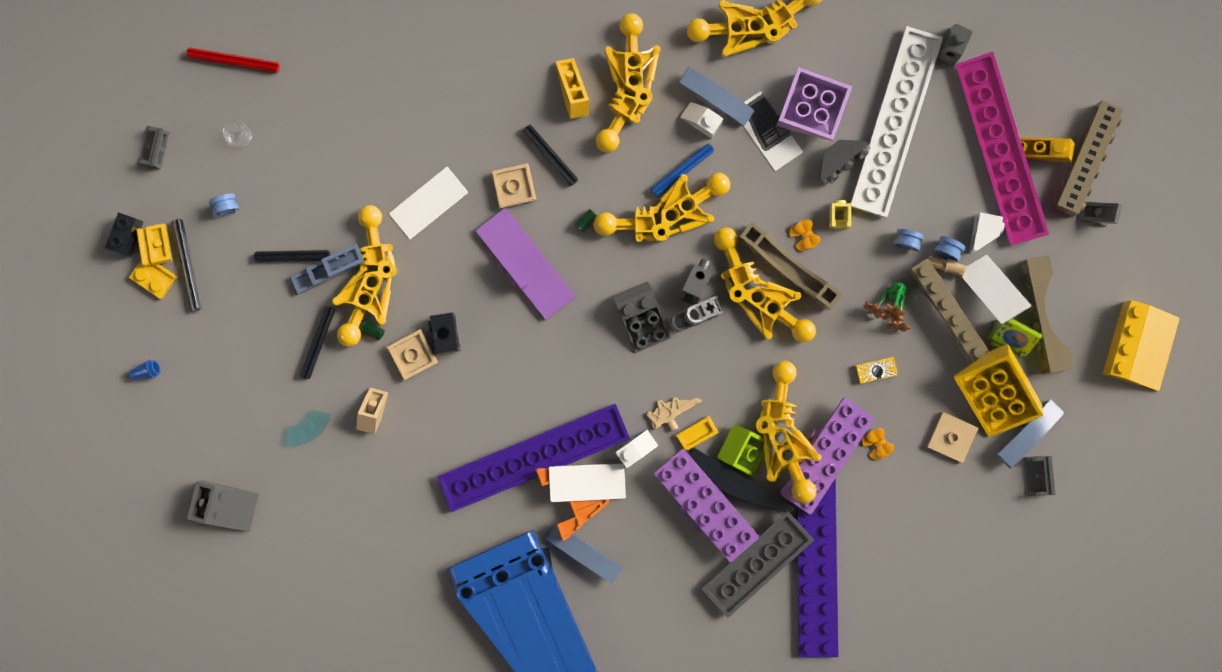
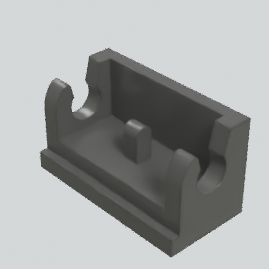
(154, 147)
(1040, 475)

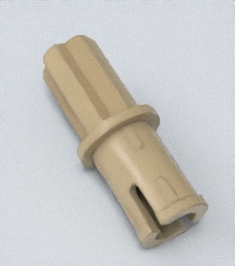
(947, 265)

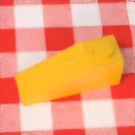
(572, 88)

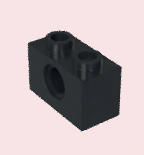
(123, 234)
(440, 322)

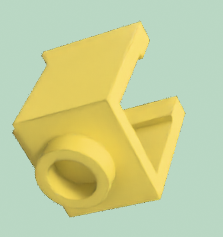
(840, 205)

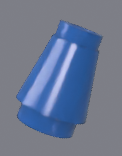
(146, 370)

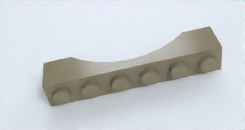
(779, 259)
(1037, 276)
(936, 291)

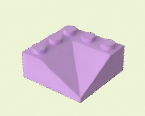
(814, 105)

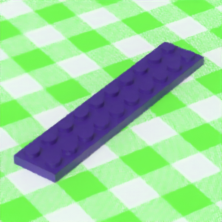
(518, 462)
(818, 580)

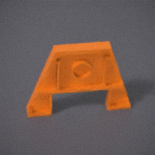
(581, 510)

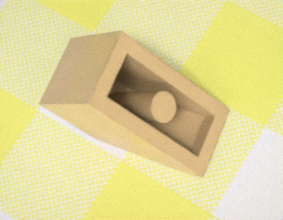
(371, 411)

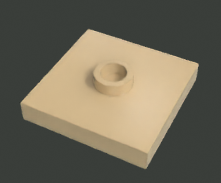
(514, 186)
(412, 354)
(952, 437)

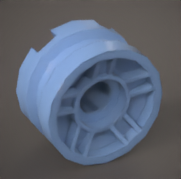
(223, 205)
(908, 239)
(949, 248)

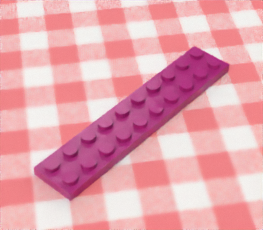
(1002, 149)

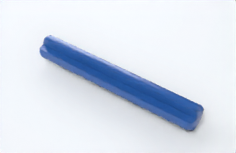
(684, 168)

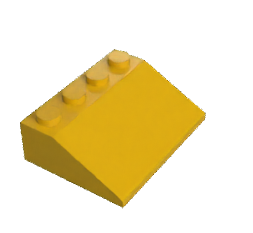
(1141, 345)
(999, 391)

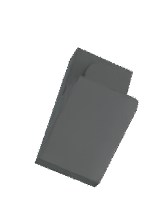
(1101, 213)

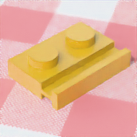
(154, 245)
(154, 278)

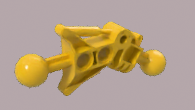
(777, 15)
(625, 105)
(644, 222)
(374, 256)
(741, 274)
(780, 411)

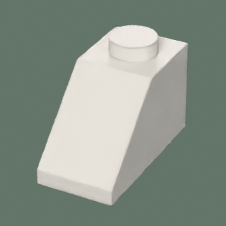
(702, 119)
(985, 229)
(636, 449)

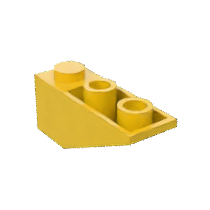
(1049, 149)

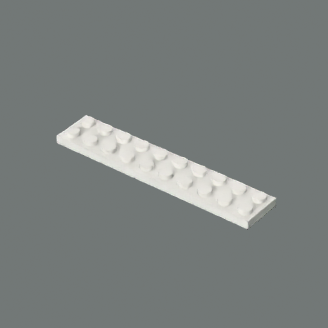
(896, 122)

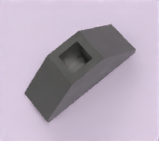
(841, 158)

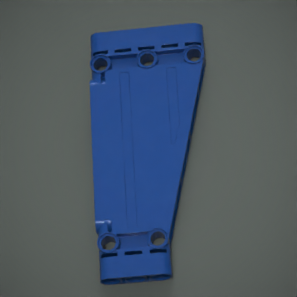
(525, 612)

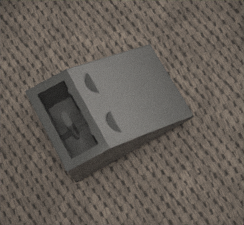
(641, 316)
(222, 506)

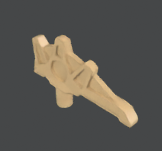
(668, 411)

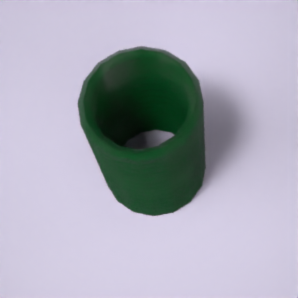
(589, 213)
(372, 330)

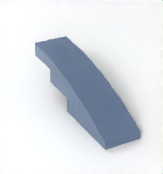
(716, 96)
(327, 269)
(1029, 435)
(587, 555)

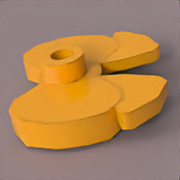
(804, 228)
(882, 448)

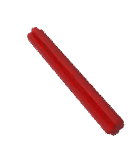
(233, 60)

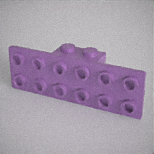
(525, 263)
(835, 445)
(706, 505)

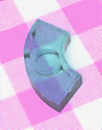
(308, 430)

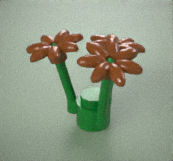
(894, 312)

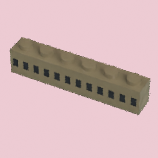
(1087, 158)

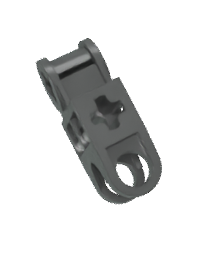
(697, 314)

